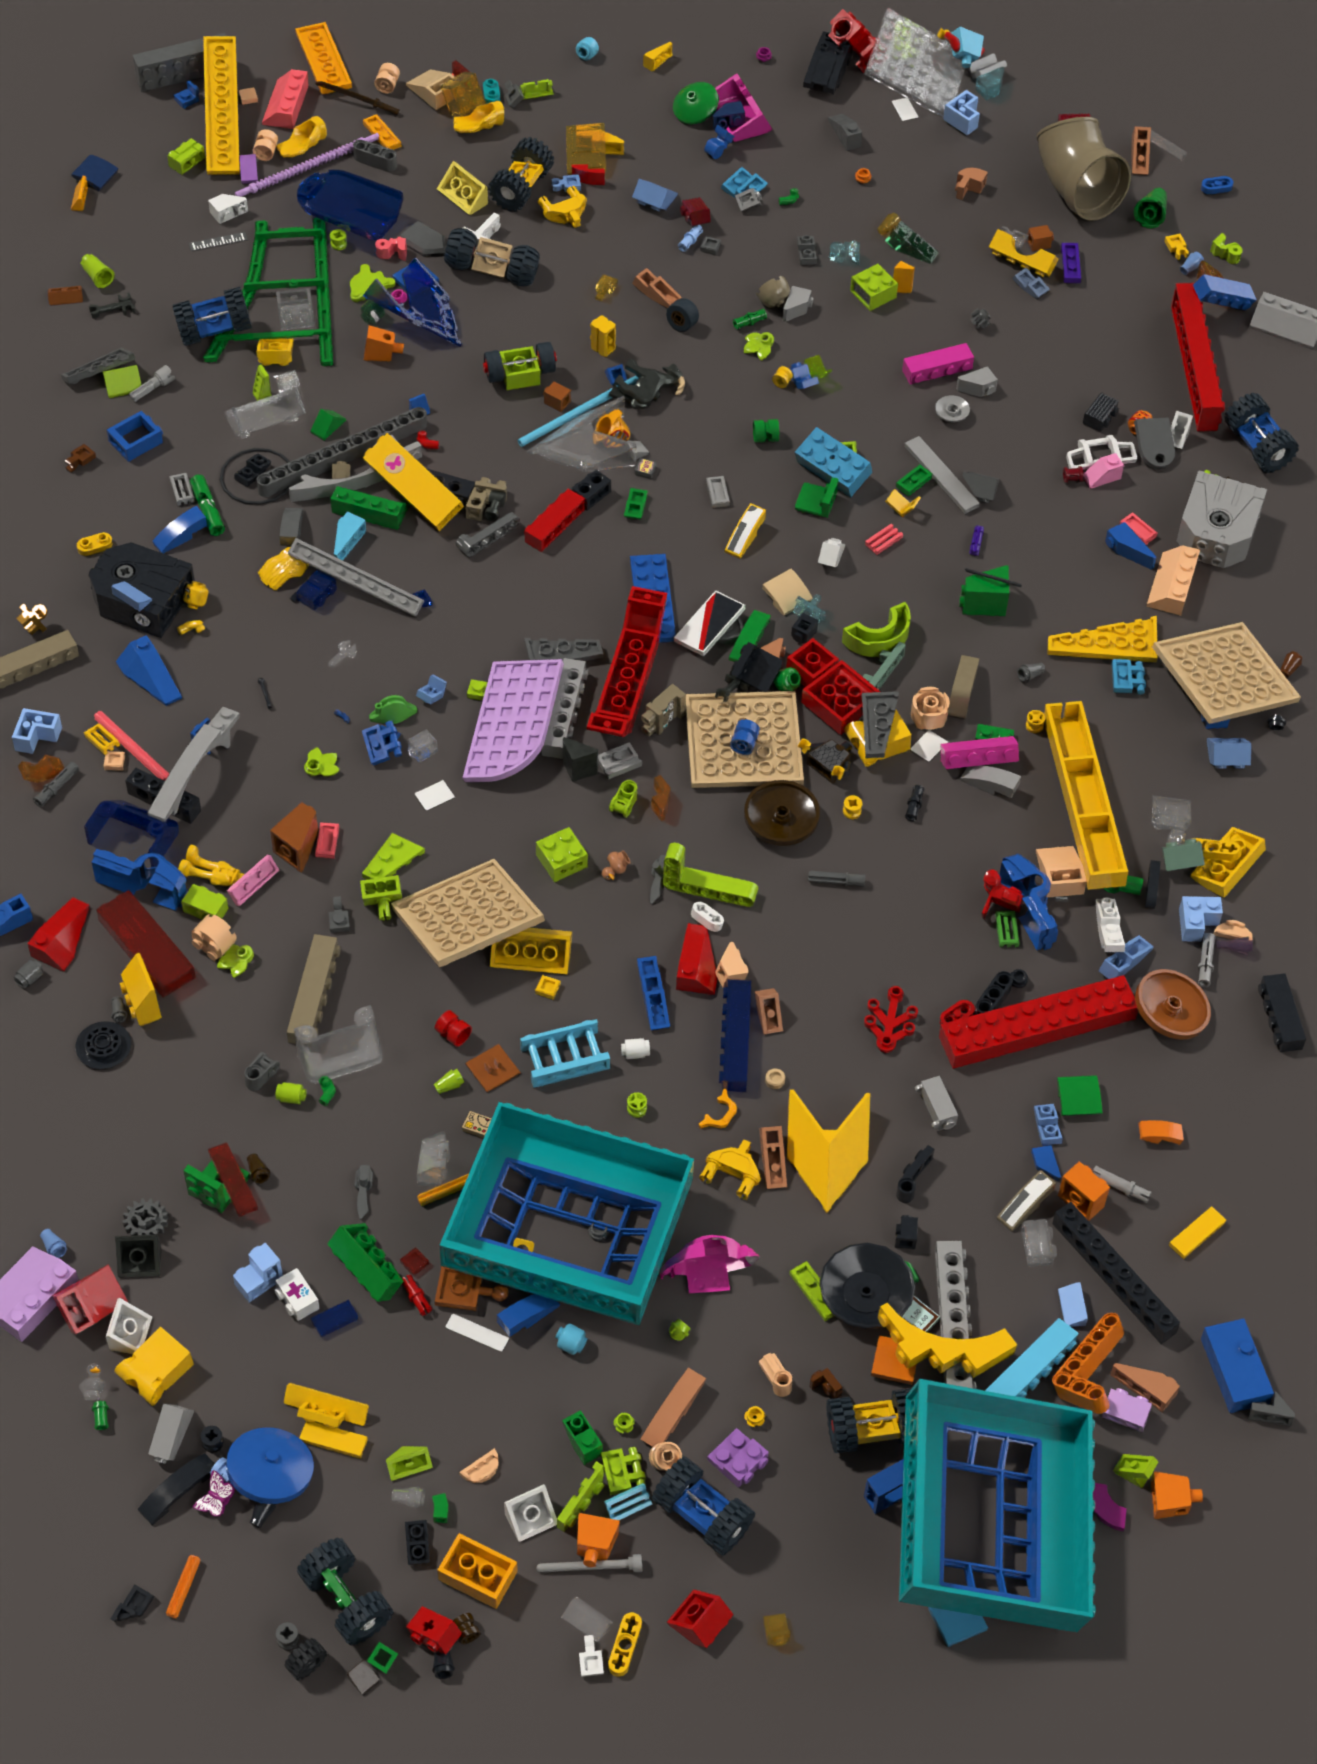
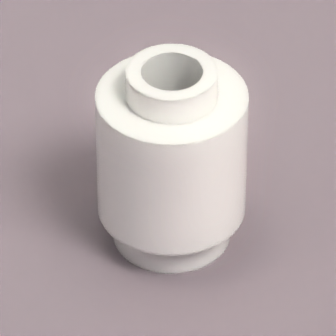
(635, 1048)

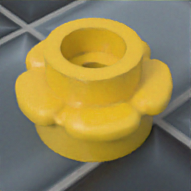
(754, 1411)

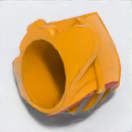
(613, 425)

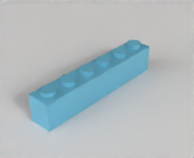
(1036, 1361)

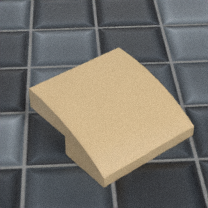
(785, 590)

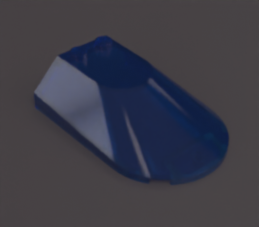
(351, 202)

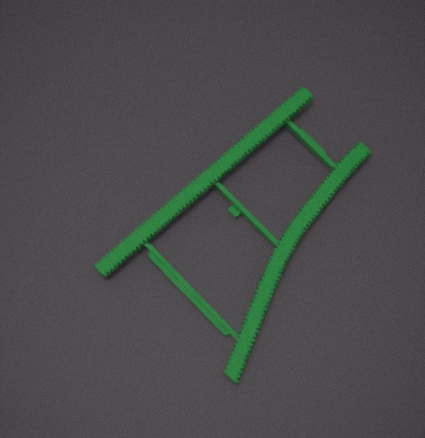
(252, 285)

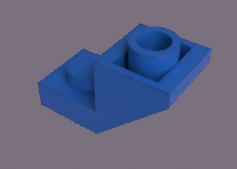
(801, 376)

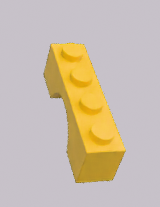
(1041, 262)

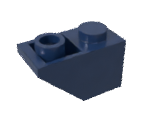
(729, 115)

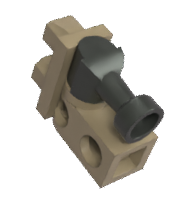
(486, 494)

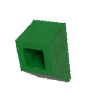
(582, 1437)

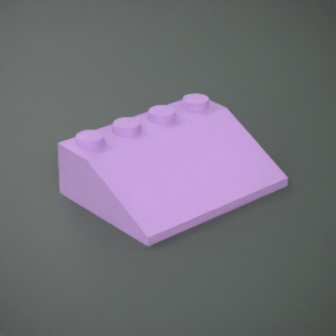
(29, 1289)

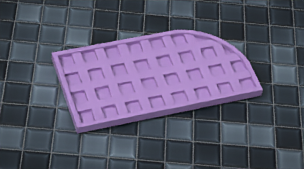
(512, 718)

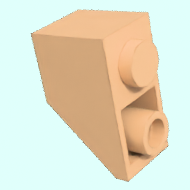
(731, 966)

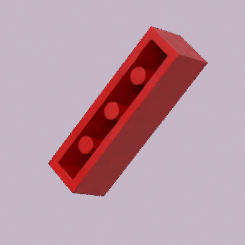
(554, 520)

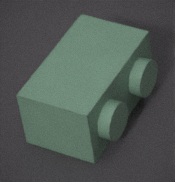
(1183, 855)

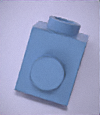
(433, 690)

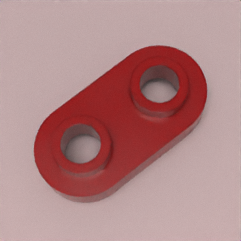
(954, 1012)

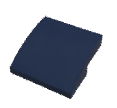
(97, 171)

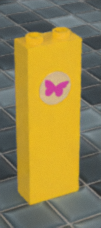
(413, 481)

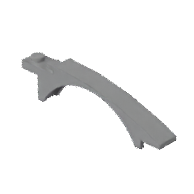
(316, 488)
(208, 737)

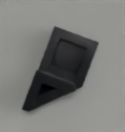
(134, 1604)

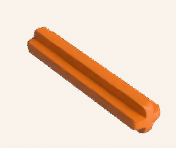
(183, 1586)

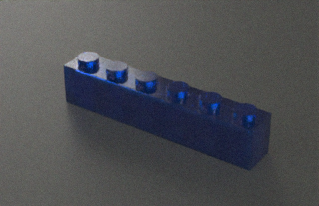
(736, 1035)

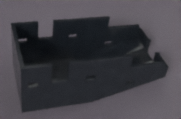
(828, 64)

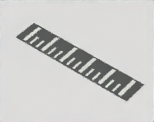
(218, 241)

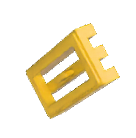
(114, 742)

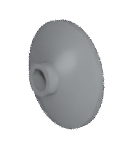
(952, 408)

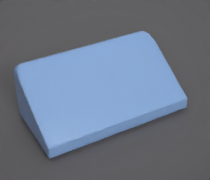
(1073, 1305)

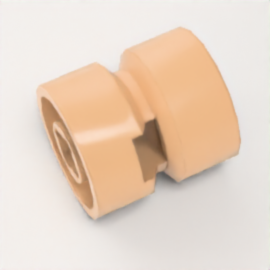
(387, 78)
(265, 145)
(664, 1455)

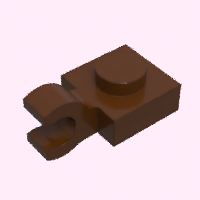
(81, 455)

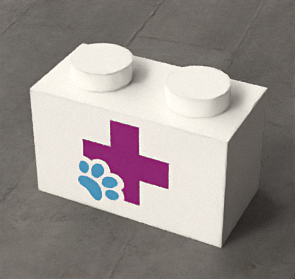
(297, 1295)

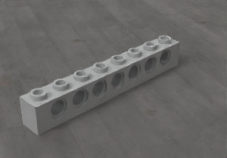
(946, 1253)

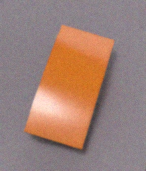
(1155, 1131)

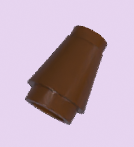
(1291, 663)

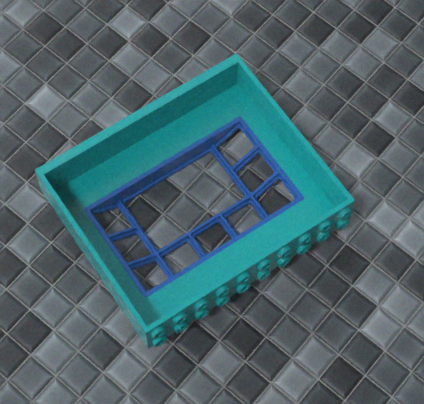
(577, 1163)
(1056, 1510)

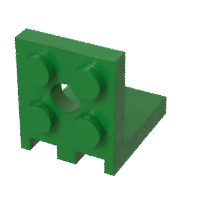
(207, 1188)

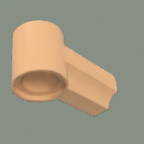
(776, 1373)

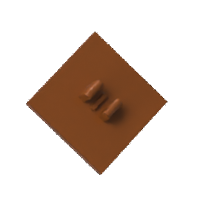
(492, 1068)

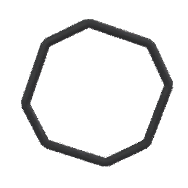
(993, 577)

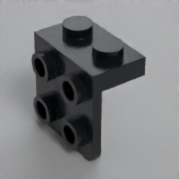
(757, 667)

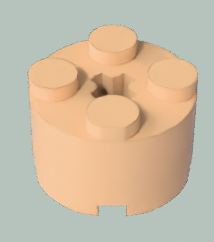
(930, 708)
(213, 937)

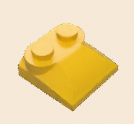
(275, 351)

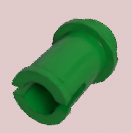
(100, 1415)

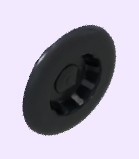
(101, 1038)

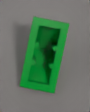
(326, 423)

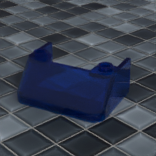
(138, 817)

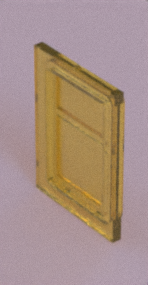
(586, 146)

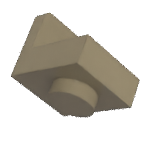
(341, 470)

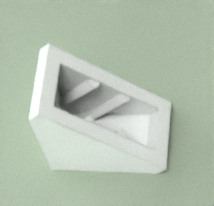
(1180, 428)

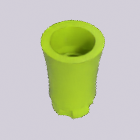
(98, 272)

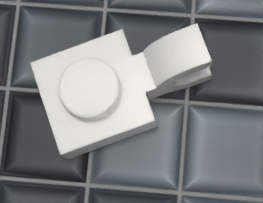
(591, 1660)

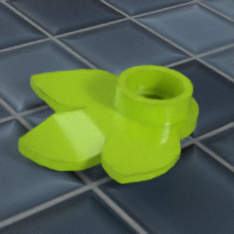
(756, 343)
(321, 763)
(237, 959)

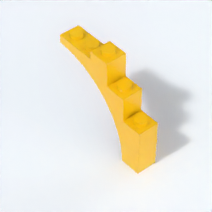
(943, 1353)

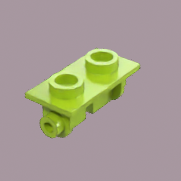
(531, 90)

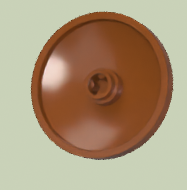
(1173, 1004)

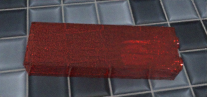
(139, 933)

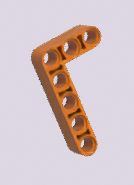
(1072, 1377)

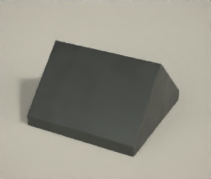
(579, 759)
(138, 1255)

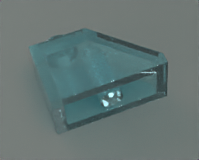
(989, 84)

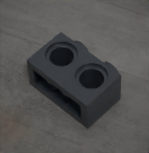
(593, 488)

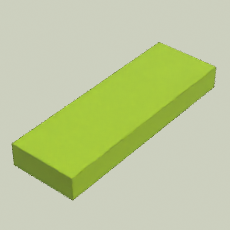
(808, 1282)

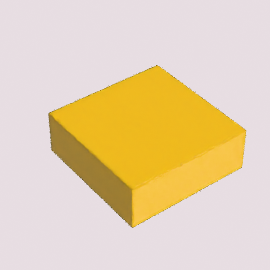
(547, 987)

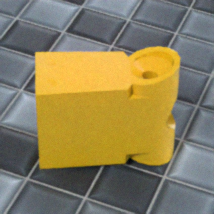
(898, 741)
(155, 1365)

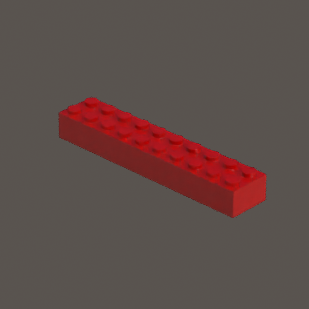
(1197, 358)
(1038, 1021)

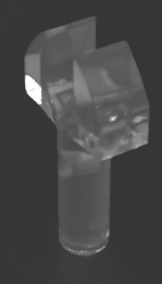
(343, 652)

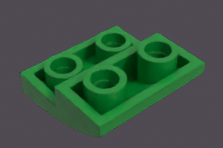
(1079, 1095)

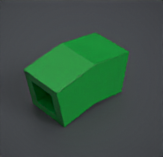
(440, 1508)

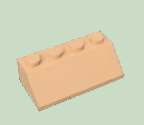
(1173, 579)

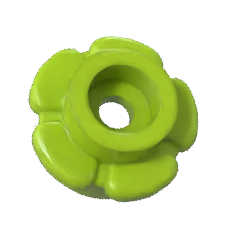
(628, 1419)

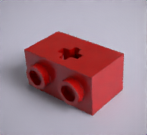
(433, 1630)

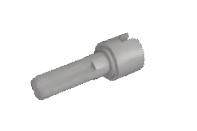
(161, 378)

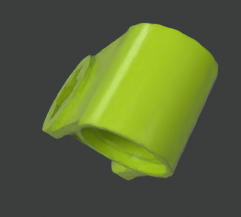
(624, 801)

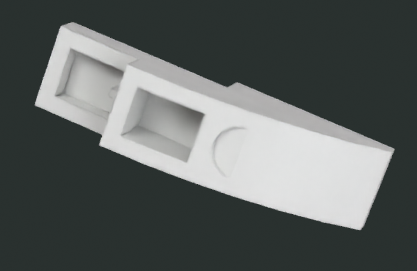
(1109, 925)

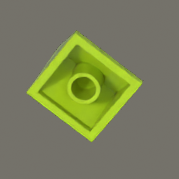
(121, 380)

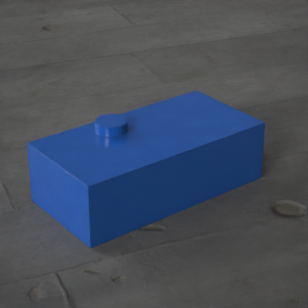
(1236, 1365)

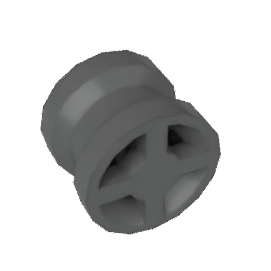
(288, 1641)

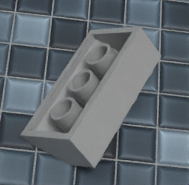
(1286, 320)

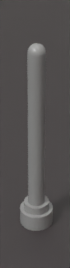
(633, 1563)

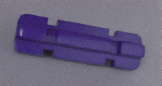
(976, 540)

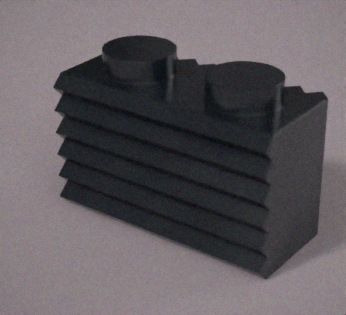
(1101, 412)

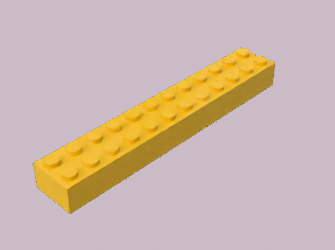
(1085, 796)

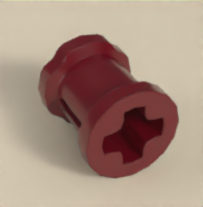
(1073, 474)

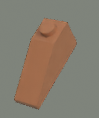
(1140, 150)
(773, 1156)
(1149, 1384)

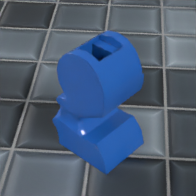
(716, 146)

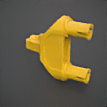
(567, 210)
(735, 1163)

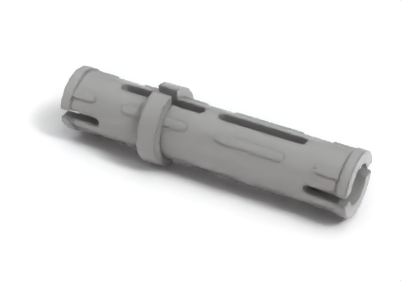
(1204, 977)
(1123, 1185)

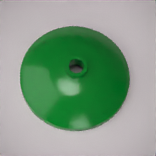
(695, 103)

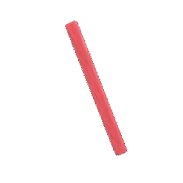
(131, 746)

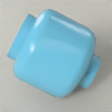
(587, 48)
(571, 1339)

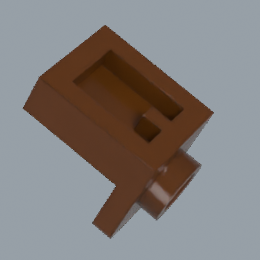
(828, 1381)

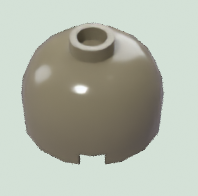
(774, 293)

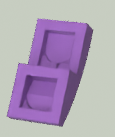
(248, 168)

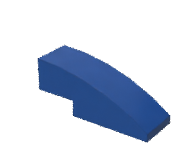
(180, 530)
(525, 1313)

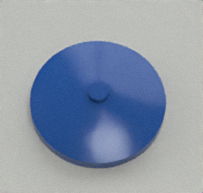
(269, 1465)

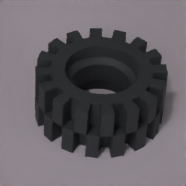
(305, 1659)

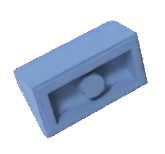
(131, 595)

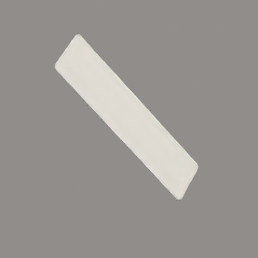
(477, 1332)

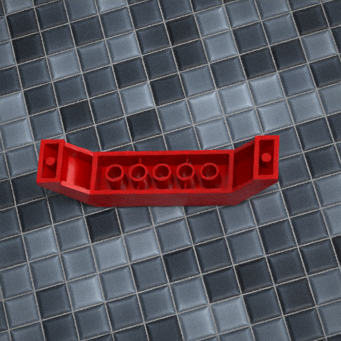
(630, 663)

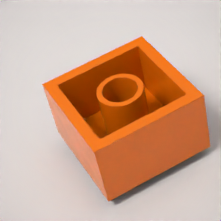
(1084, 1190)

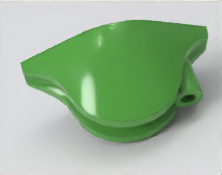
(393, 709)

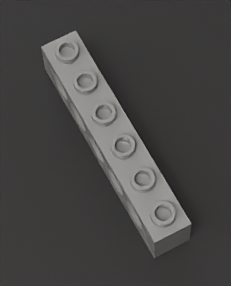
(565, 707)

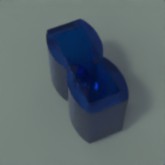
(316, 589)

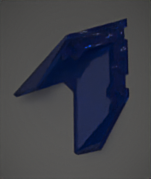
(426, 299)

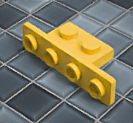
(324, 1407)

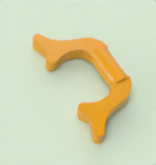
(722, 1123)

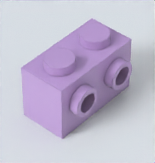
(1127, 1409)

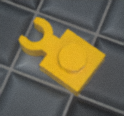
(1176, 244)

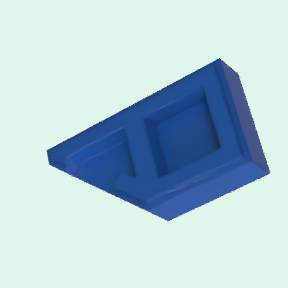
(1045, 1161)

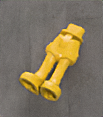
(221, 874)

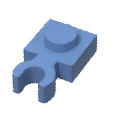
(566, 182)

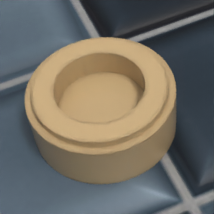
(775, 1079)

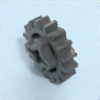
(145, 1219)

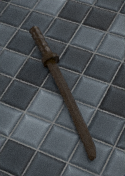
(376, 103)

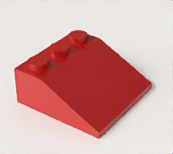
(837, 696)

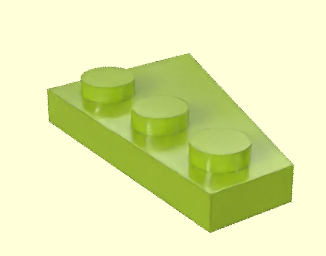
(392, 856)

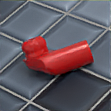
(425, 442)

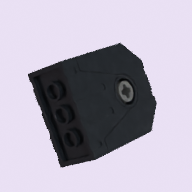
(151, 573)

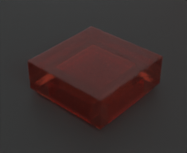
(414, 1261)

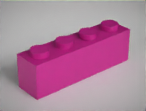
(938, 363)
(979, 752)

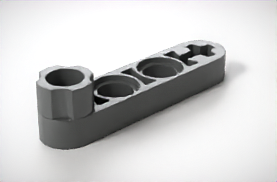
(487, 536)

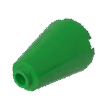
(1152, 208)

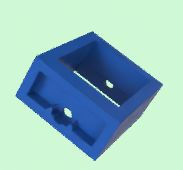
(142, 445)
(885, 1487)

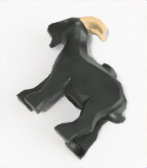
(648, 385)

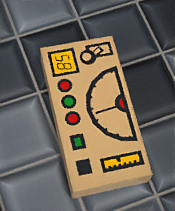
(476, 1124)

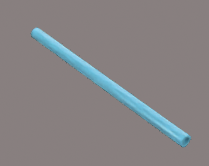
(570, 415)

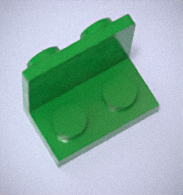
(817, 499)

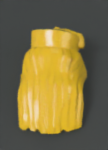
(481, 118)
(303, 137)
(280, 569)

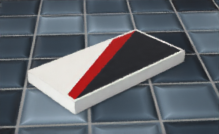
(709, 623)

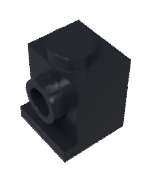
(802, 632)
(906, 1232)

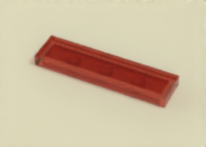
(232, 1179)

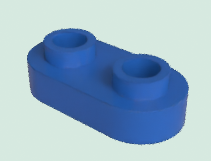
(1217, 185)

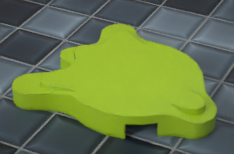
(364, 279)

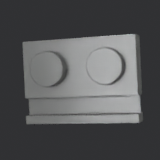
(619, 760)

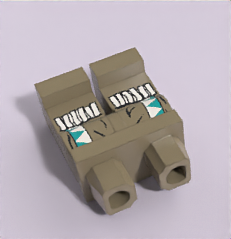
(663, 710)

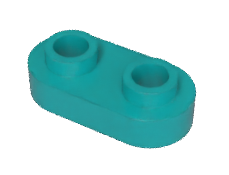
(491, 91)

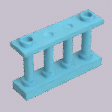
(563, 1071)

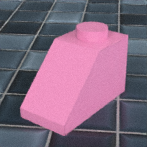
(1104, 471)

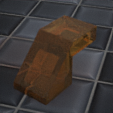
(44, 770)
(660, 802)

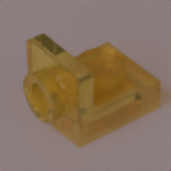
(776, 1629)

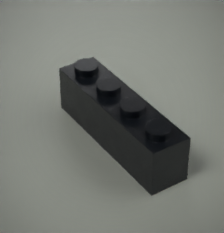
(1282, 1012)

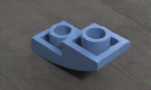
(1047, 1124)

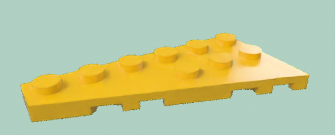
(1112, 641)

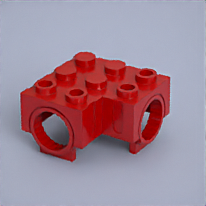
(855, 33)

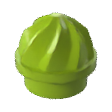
(679, 1330)

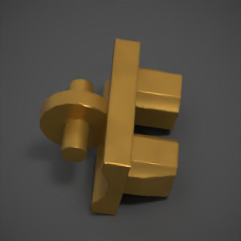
(31, 620)

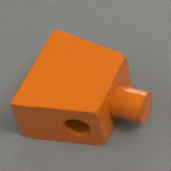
(381, 345)
(1172, 1495)
(596, 1538)

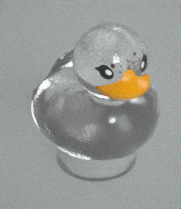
(93, 1385)

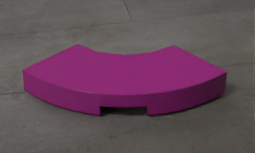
(1107, 1509)

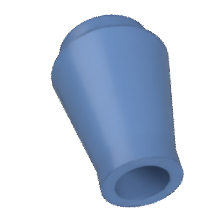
(1191, 263)
(54, 1245)

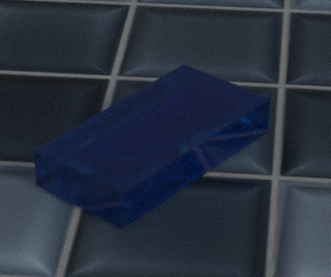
(334, 1318)

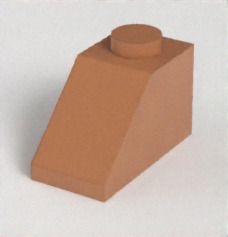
(769, 1010)

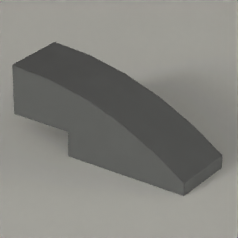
(290, 526)

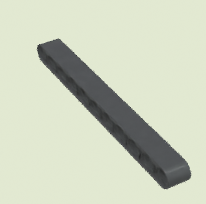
(342, 450)

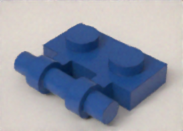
(376, 744)

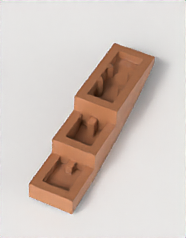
(674, 1408)

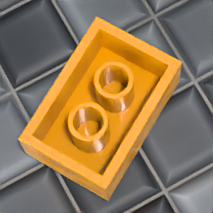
(477, 1571)

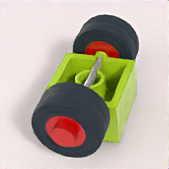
(520, 366)

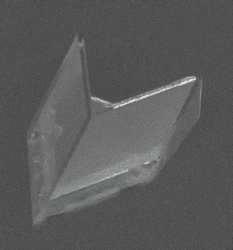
(585, 448)

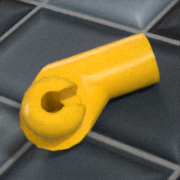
(188, 626)

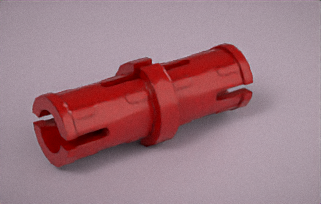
(416, 1295)

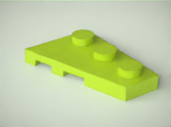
(581, 1502)

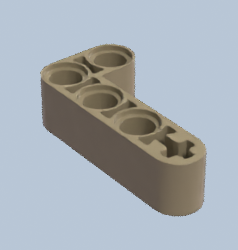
(963, 686)

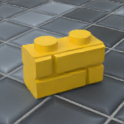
(603, 336)

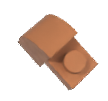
(970, 179)

